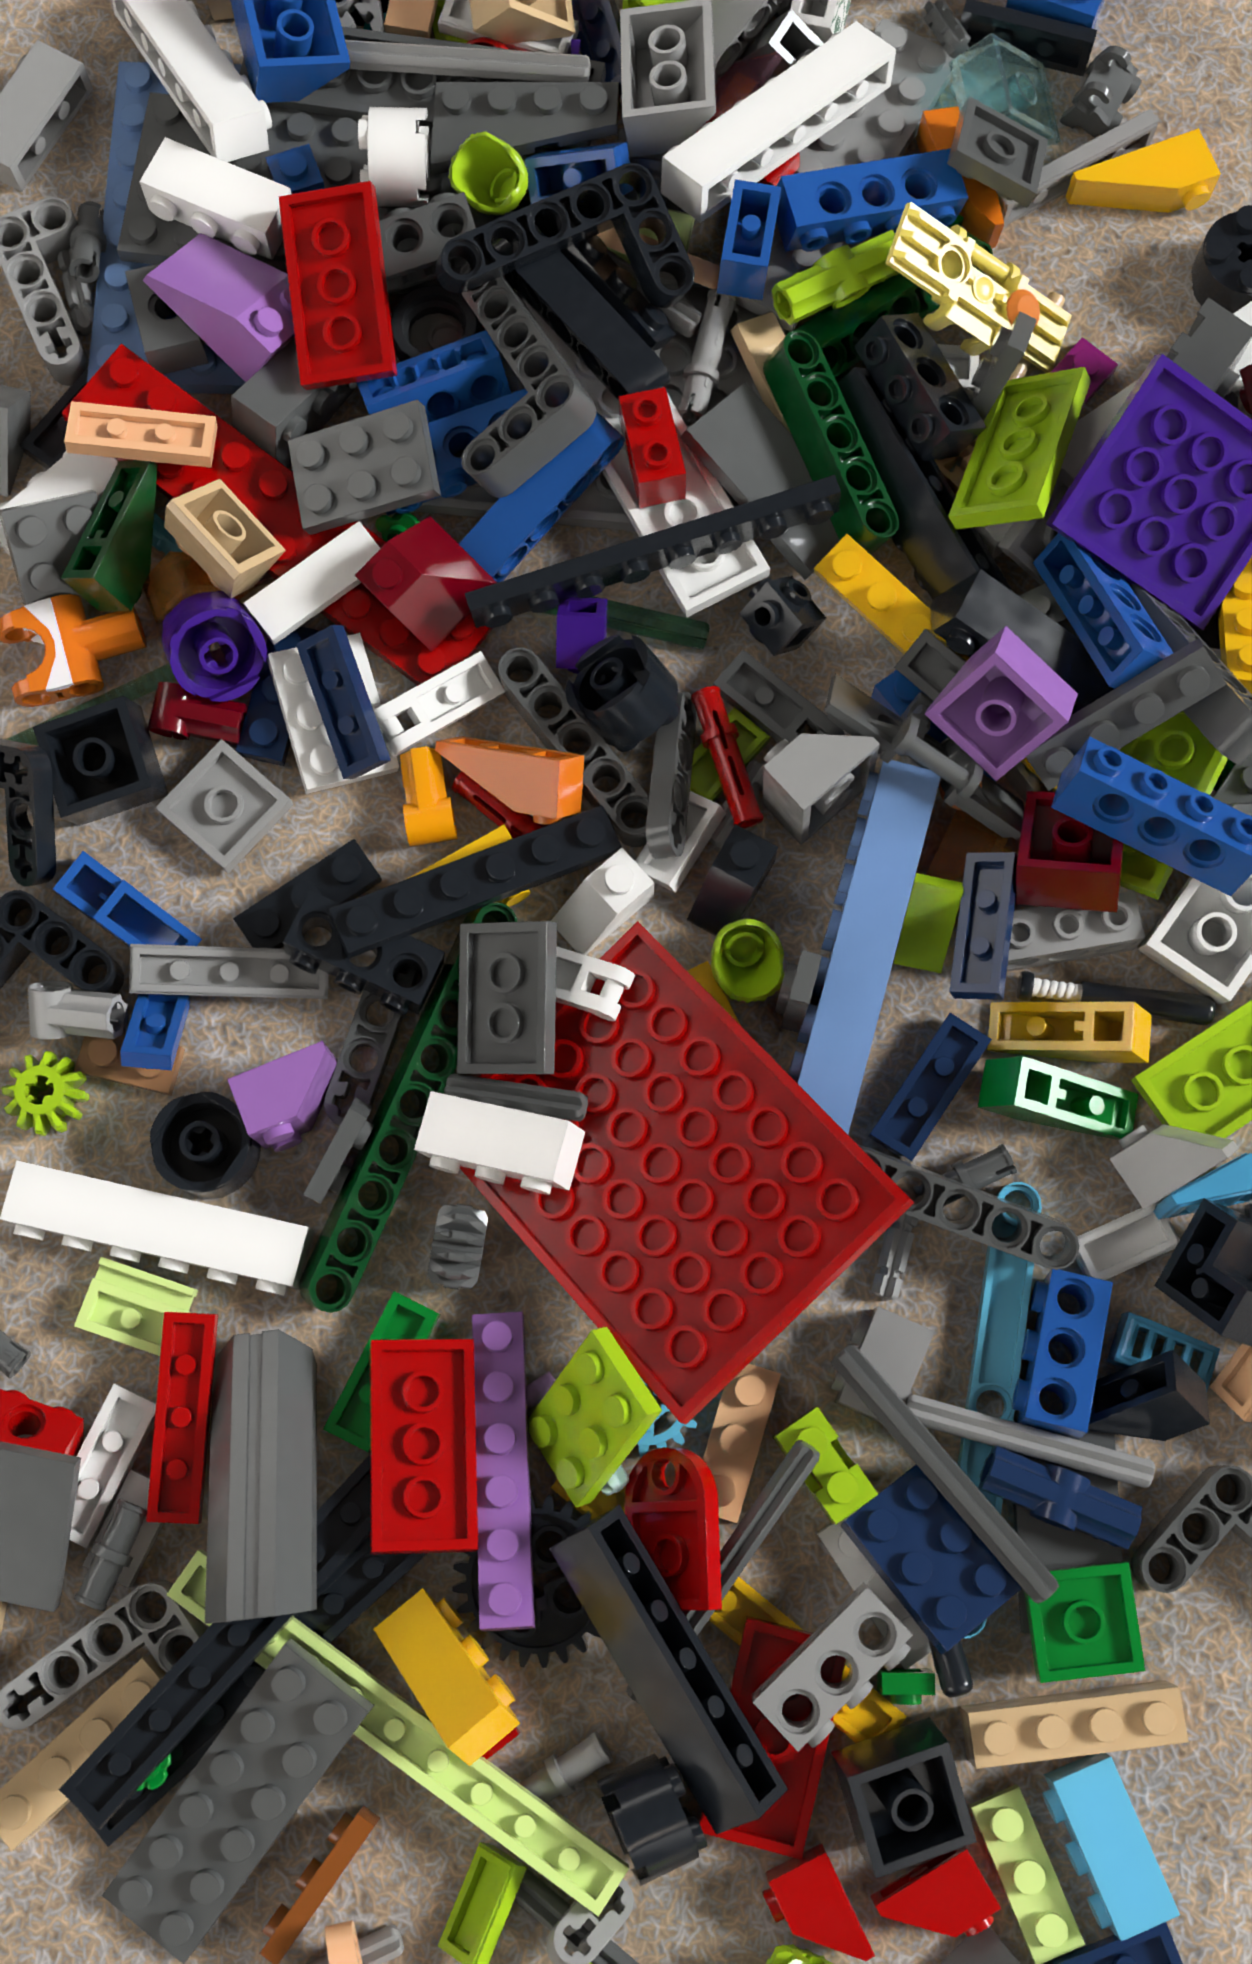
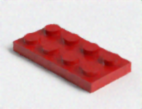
(337, 285)
(423, 1446)
(787, 1822)

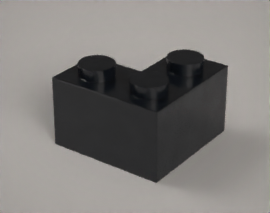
(1214, 1271)

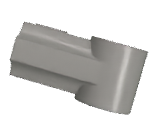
(61, 1011)

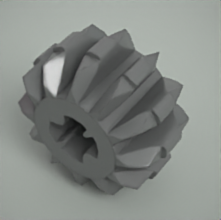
(457, 1246)

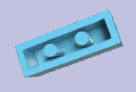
(1109, 1846)

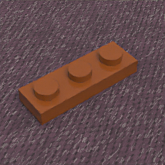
(316, 1883)

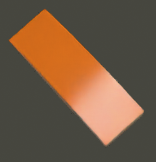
(982, 209)

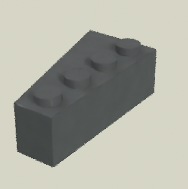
(1213, 347)
(278, 409)

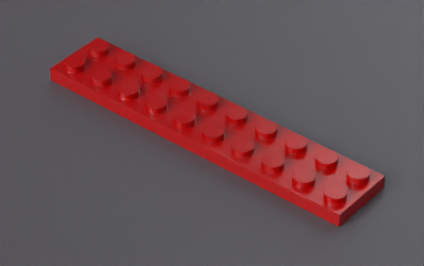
(271, 497)

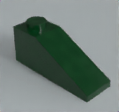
(117, 542)

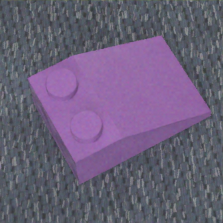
(228, 301)

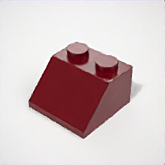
(1065, 860)

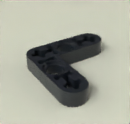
(28, 860)

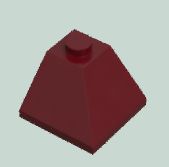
(424, 580)

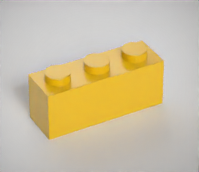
(448, 1675)

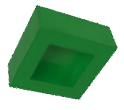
(906, 1685)

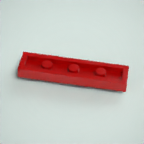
(182, 1418)

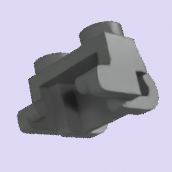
(1108, 84)

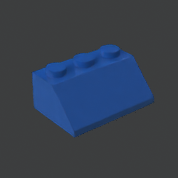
(290, 46)

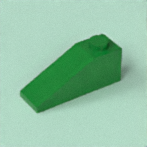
(1056, 1098)

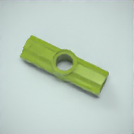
(834, 279)

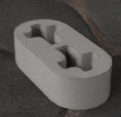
(599, 1930)

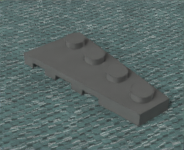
(521, 114)

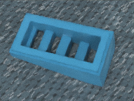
(1225, 1185)
(1127, 1333)

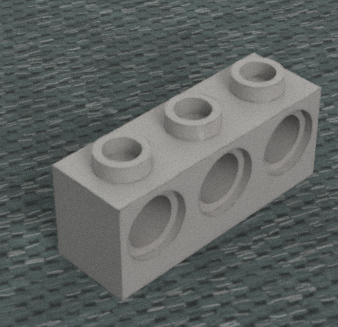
(1063, 934)
(802, 1674)

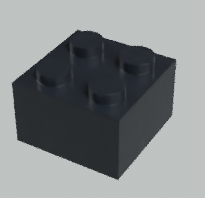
(101, 761)
(903, 1797)

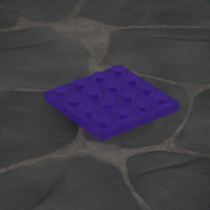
(1168, 493)

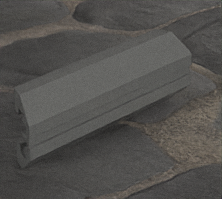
(262, 1480)

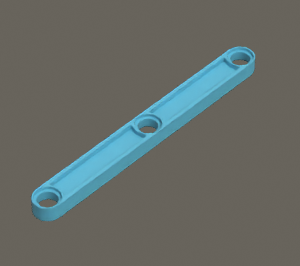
(998, 1337)

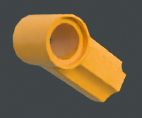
(427, 809)

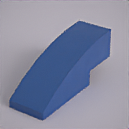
(119, 906)

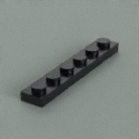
(474, 881)

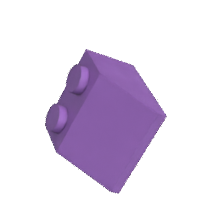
(1002, 704)
(284, 1096)

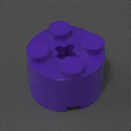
(207, 620)

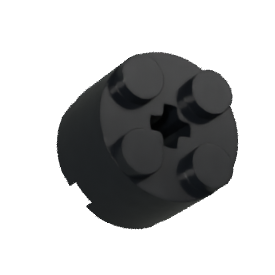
(1225, 262)
(623, 691)
(188, 1167)
(650, 1818)

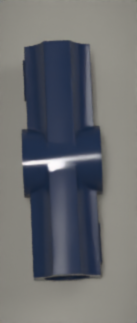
(1060, 1497)

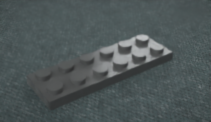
(237, 1800)

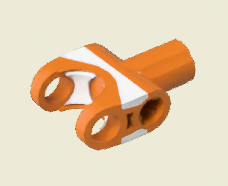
(71, 647)

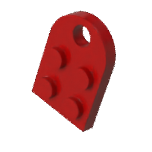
(678, 1524)

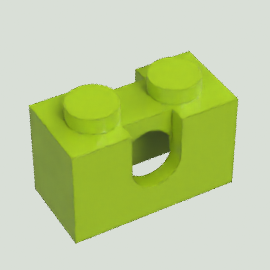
(841, 1480)

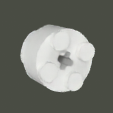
(396, 155)

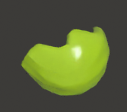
(489, 174)
(747, 960)

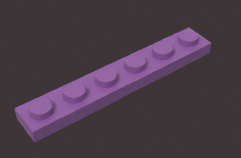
(503, 1473)

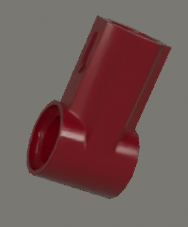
(187, 715)

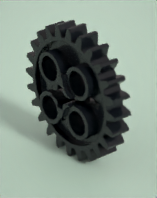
(554, 1624)

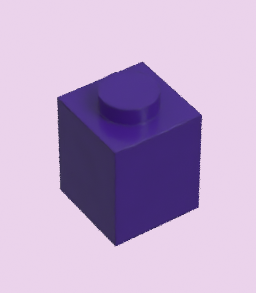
(579, 627)

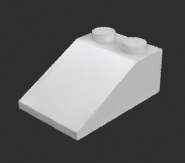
(1205, 938)

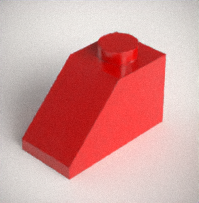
(941, 1896)
(816, 1904)

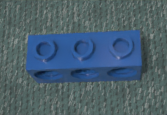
(442, 379)
(1084, 1338)

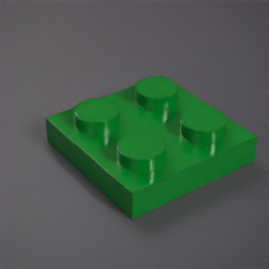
(1086, 1625)

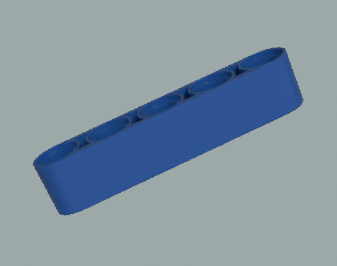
(527, 514)

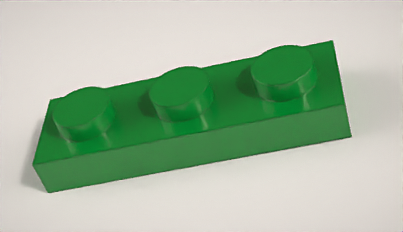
(399, 1321)

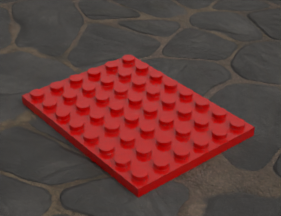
(701, 1186)

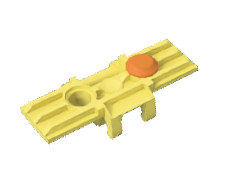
(942, 265)

